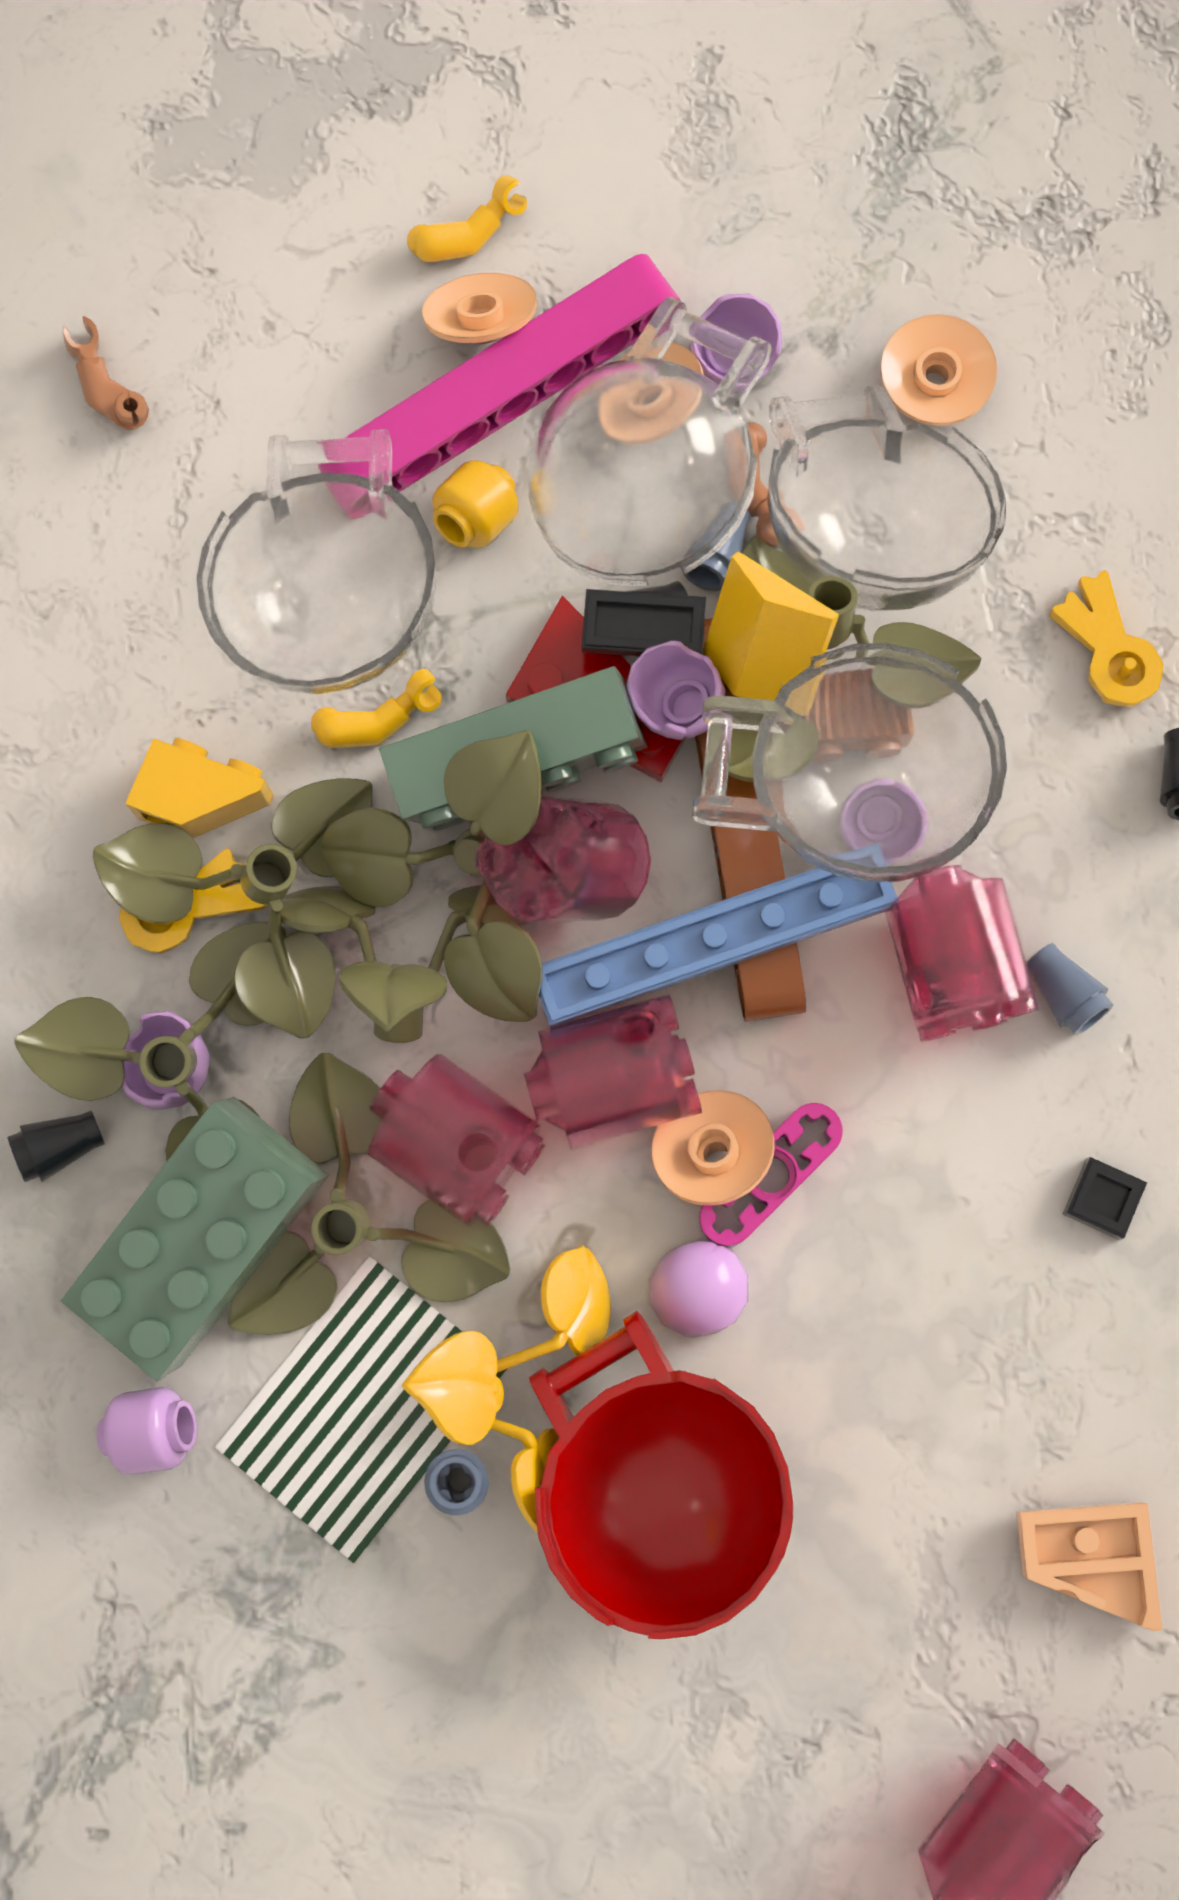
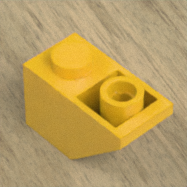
(192, 791)

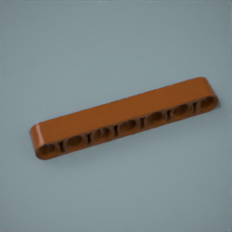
(746, 861)

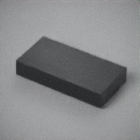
(635, 621)

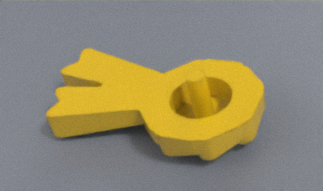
(1122, 666)
(206, 904)

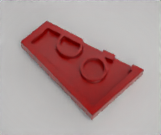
(559, 659)

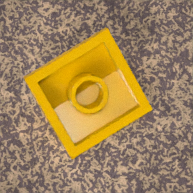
(764, 630)

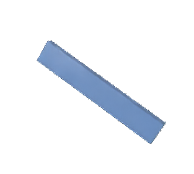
(705, 941)

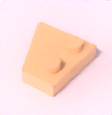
(1095, 1557)

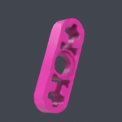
(814, 1154)

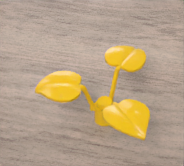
(460, 1380)

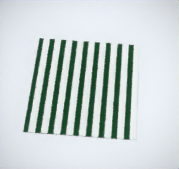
(333, 1421)

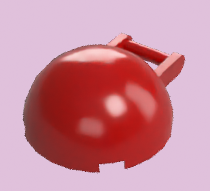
(659, 1494)

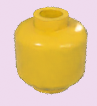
(475, 504)

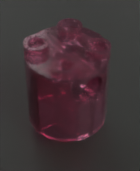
(572, 866)
(959, 953)
(614, 1073)
(435, 1124)
(1009, 1833)

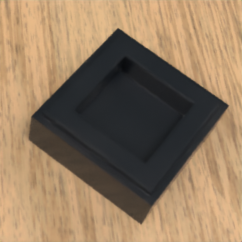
(1104, 1198)

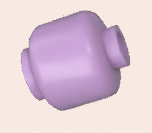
(147, 1431)

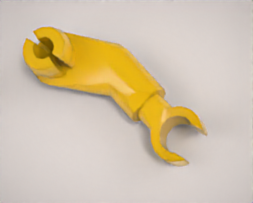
(466, 237)
(374, 727)

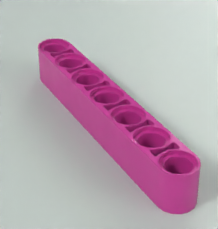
(516, 372)

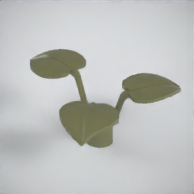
(842, 598)
(500, 791)
(277, 981)
(385, 993)
(84, 1039)
(291, 1286)

